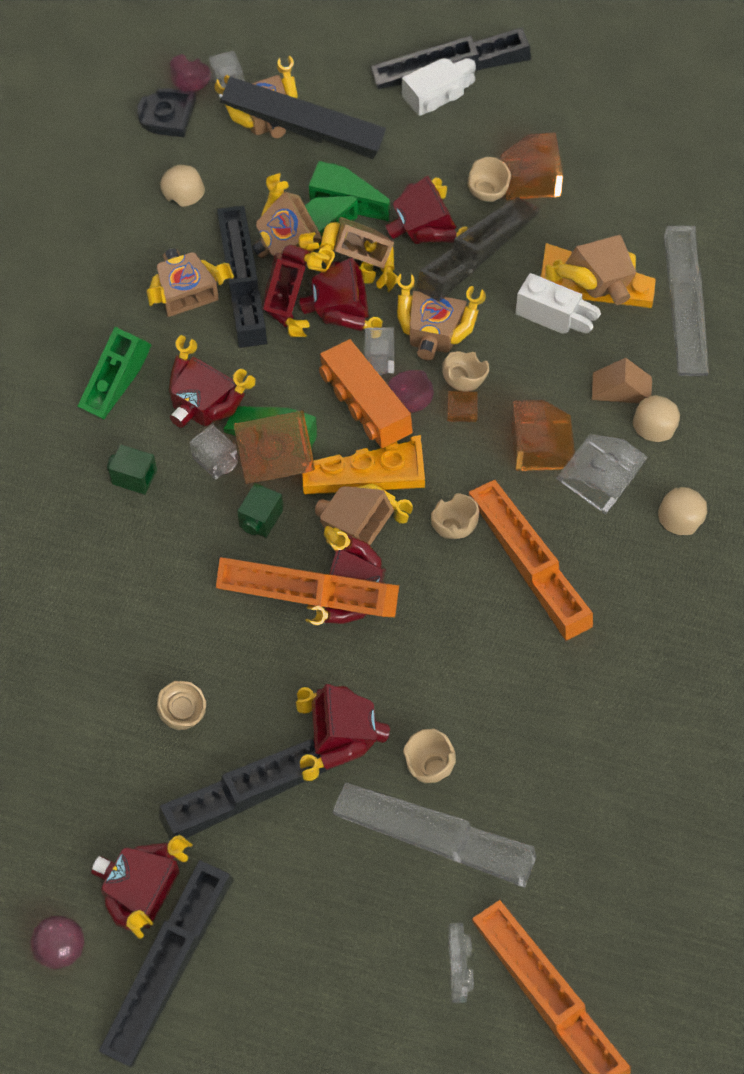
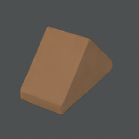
(621, 383)

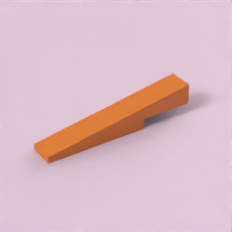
(533, 561)
(308, 587)
(549, 993)

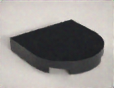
(167, 112)

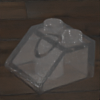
(602, 470)

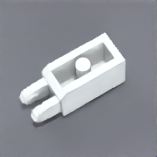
(437, 84)
(554, 306)

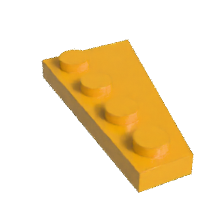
(640, 288)
(388, 468)

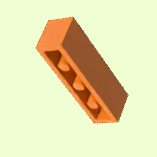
(365, 394)

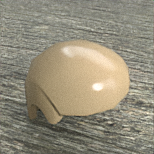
(489, 179)
(182, 185)
(464, 371)
(656, 418)
(682, 511)
(456, 517)
(181, 705)
(429, 755)

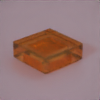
(462, 406)

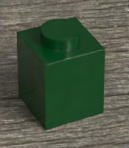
(132, 469)
(260, 510)

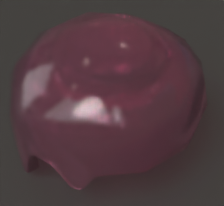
(189, 75)
(412, 389)
(57, 942)

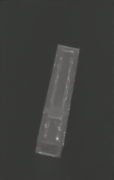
(686, 300)
(437, 833)

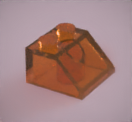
(534, 167)
(541, 436)
(274, 447)

